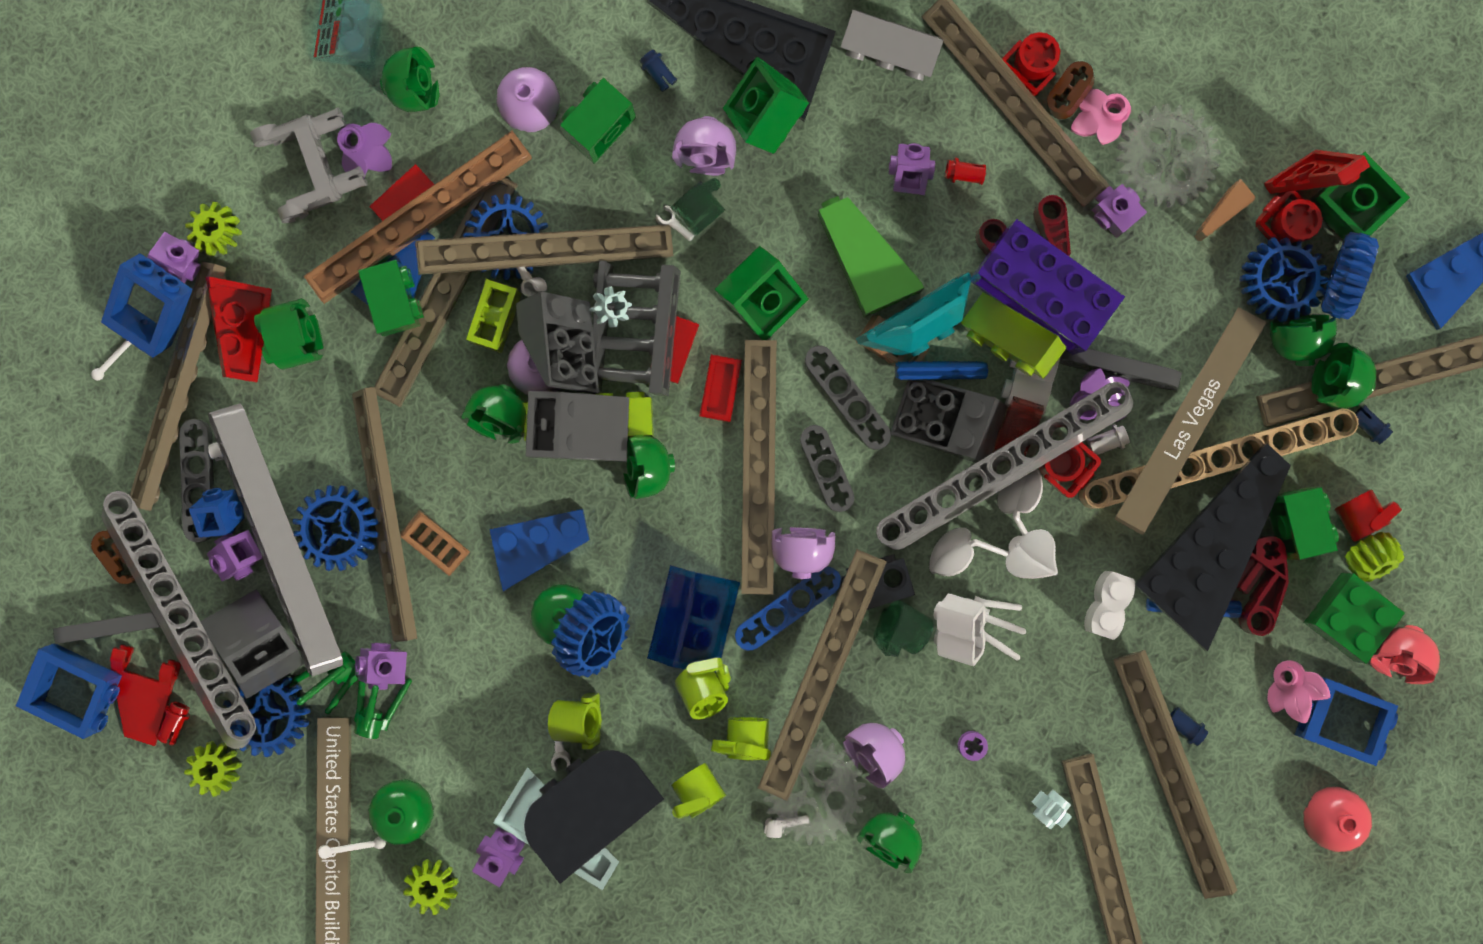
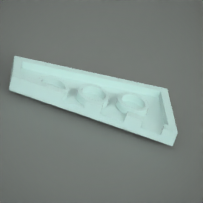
(512, 820)

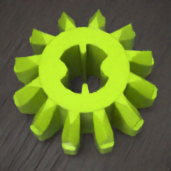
(217, 238)
(1375, 556)
(216, 756)
(424, 896)

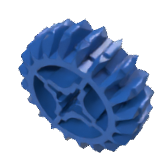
(507, 210)
(1350, 275)
(1286, 291)
(330, 540)
(590, 634)
(267, 725)

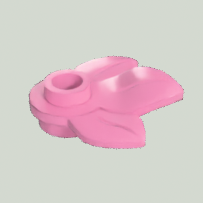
(1097, 118)
(1298, 694)

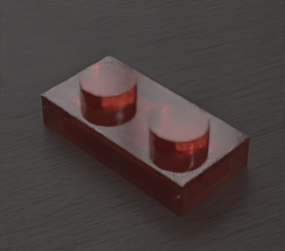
(1019, 419)

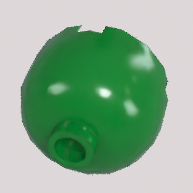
(408, 80)
(1304, 338)
(1344, 377)
(497, 412)
(647, 466)
(550, 607)
(400, 812)
(893, 839)

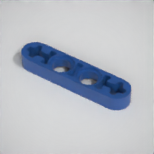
(790, 612)

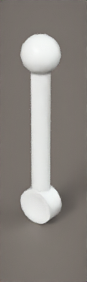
(98, 373)
(325, 851)

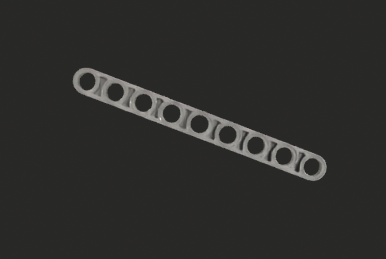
(1020, 466)
(275, 539)
(177, 634)

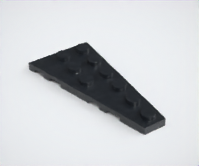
(745, 30)
(1206, 561)

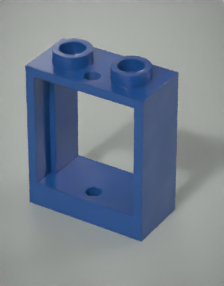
(134, 325)
(41, 678)
(1376, 744)

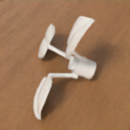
(1028, 555)

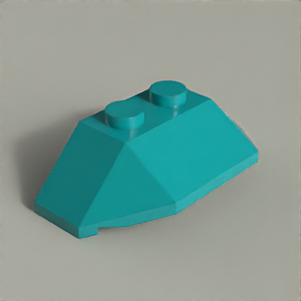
(921, 321)

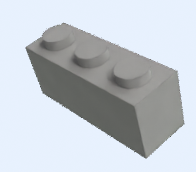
(891, 44)

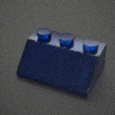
(692, 618)

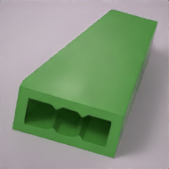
(867, 260)

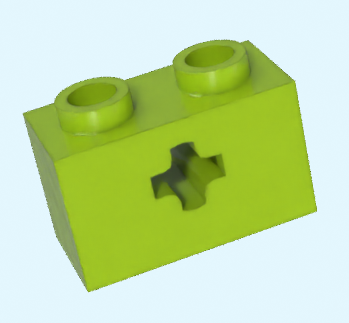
(493, 316)

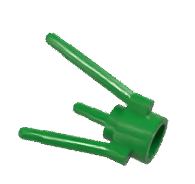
(343, 673)
(370, 720)

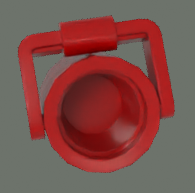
(1035, 60)
(1295, 221)
(1070, 467)
(1366, 515)

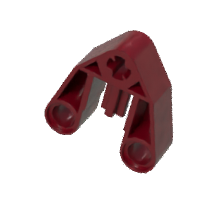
(1053, 230)
(1270, 591)

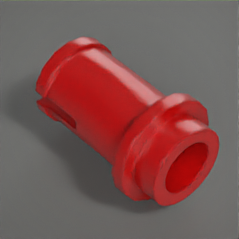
(965, 171)
(173, 722)

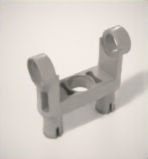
(308, 133)

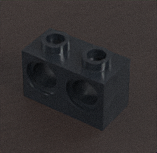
(885, 594)

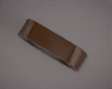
(1065, 86)
(109, 560)

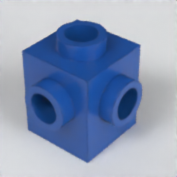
(217, 512)

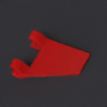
(142, 698)

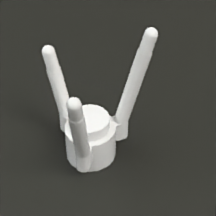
(1004, 624)

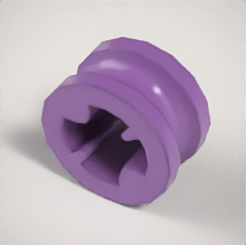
(975, 755)

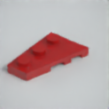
(1319, 170)
(237, 337)

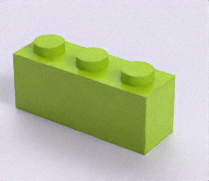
(1012, 336)

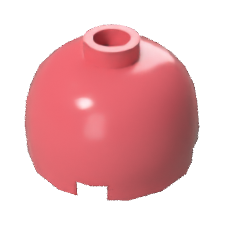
(1410, 654)
(1337, 819)

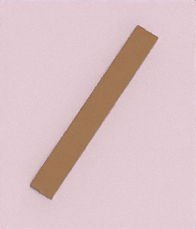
(418, 216)

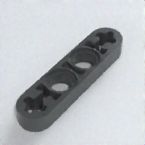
(1128, 368)
(851, 395)
(189, 480)
(108, 627)

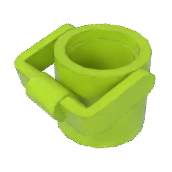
(703, 689)
(576, 721)
(745, 739)
(697, 792)

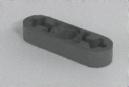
(843, 487)

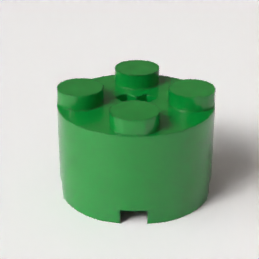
(289, 334)

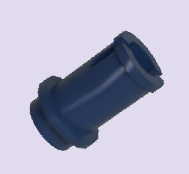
(657, 68)
(1373, 425)
(1188, 727)

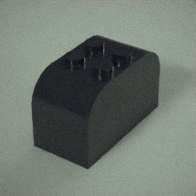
(587, 810)

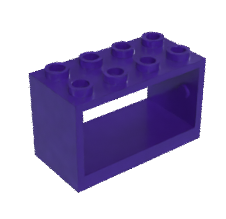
(1047, 287)

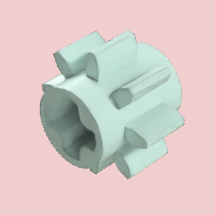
(610, 298)
(1051, 809)

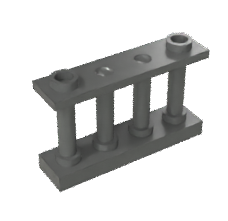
(663, 317)

